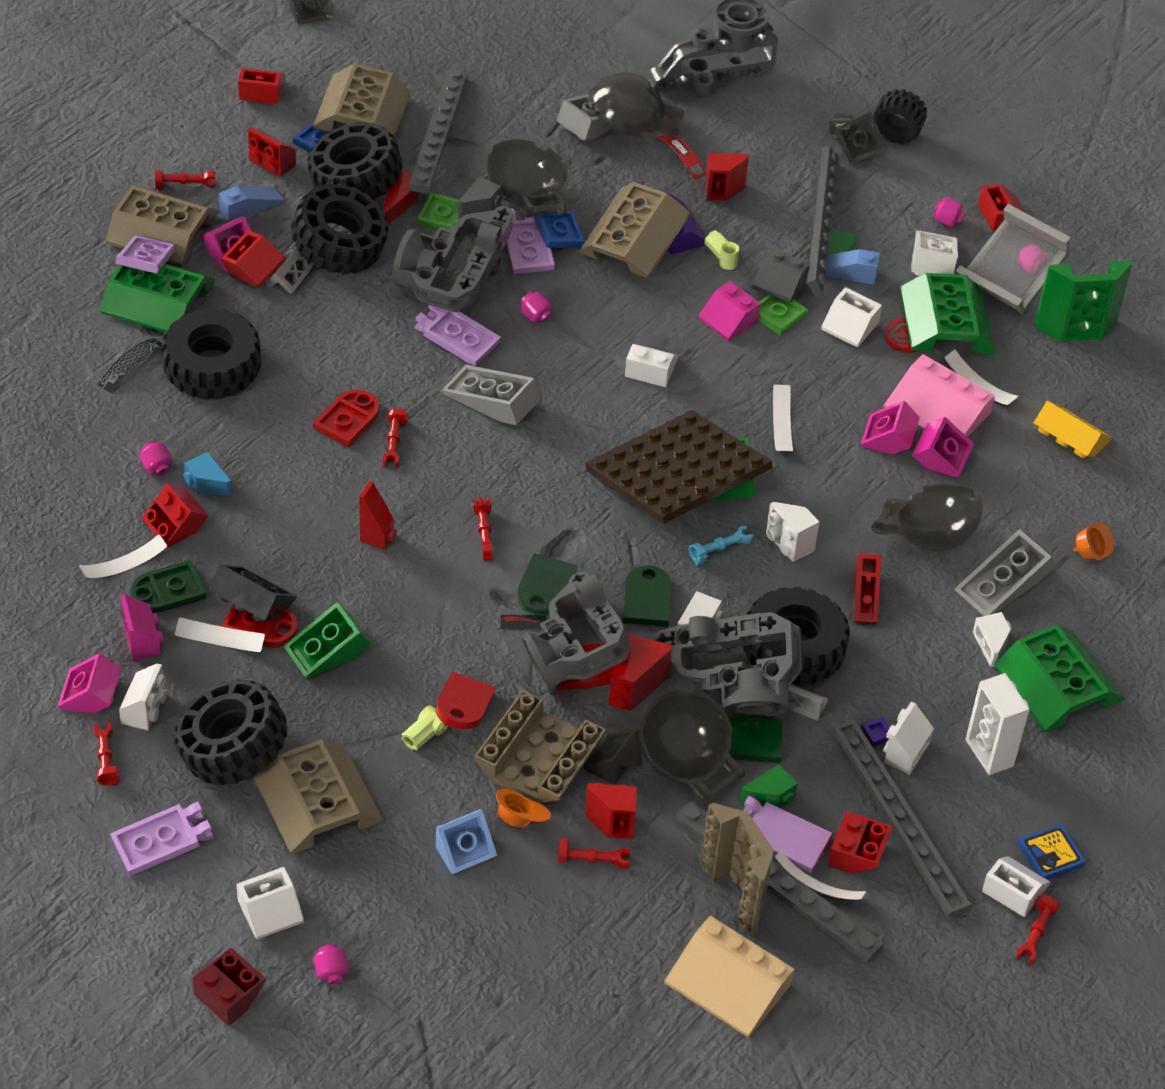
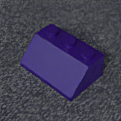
(689, 236)

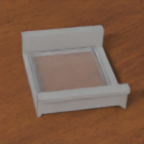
(1017, 259)

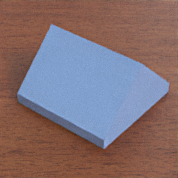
(465, 842)

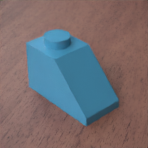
(207, 476)

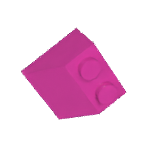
(223, 238)
(730, 311)
(891, 429)
(943, 447)
(140, 628)
(90, 685)

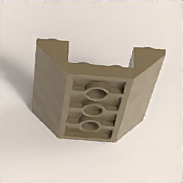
(380, 102)
(158, 221)
(646, 229)
(521, 746)
(297, 795)
(739, 848)

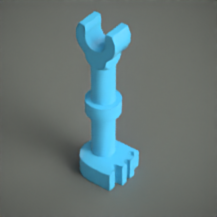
(699, 553)

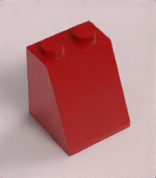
(640, 673)

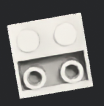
(852, 317)
(792, 529)
(144, 698)
(908, 739)
(1014, 885)
(269, 903)

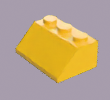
(1071, 430)

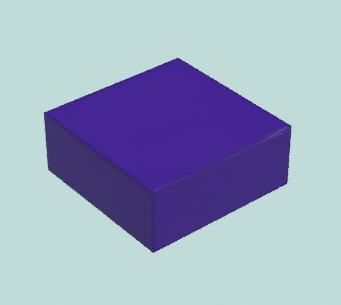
(876, 731)

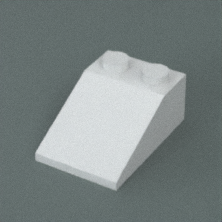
(934, 254)

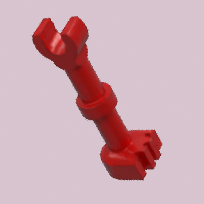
(206, 179)
(396, 418)
(482, 508)
(108, 774)
(591, 855)
(1047, 906)

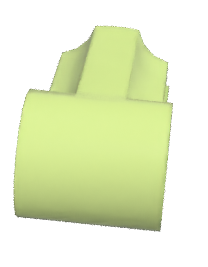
(726, 251)
(423, 729)

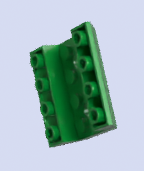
(152, 297)
(1067, 302)
(932, 309)
(1046, 677)

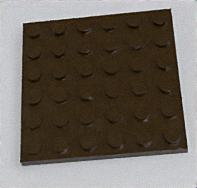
(678, 466)

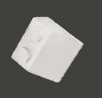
(650, 365)

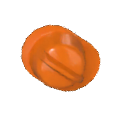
(1095, 542)
(518, 810)

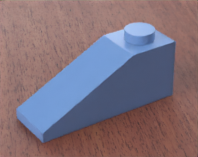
(247, 201)
(853, 266)

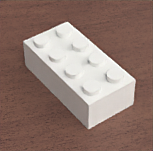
(997, 723)

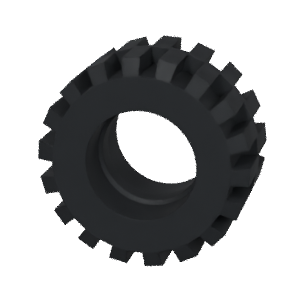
(907, 106)

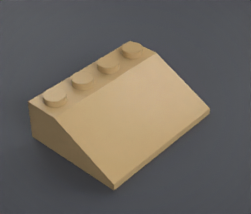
(730, 976)

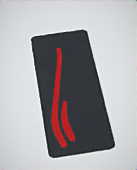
(521, 622)

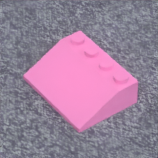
(940, 392)

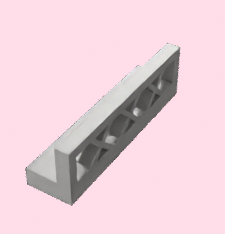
(291, 256)
(805, 702)

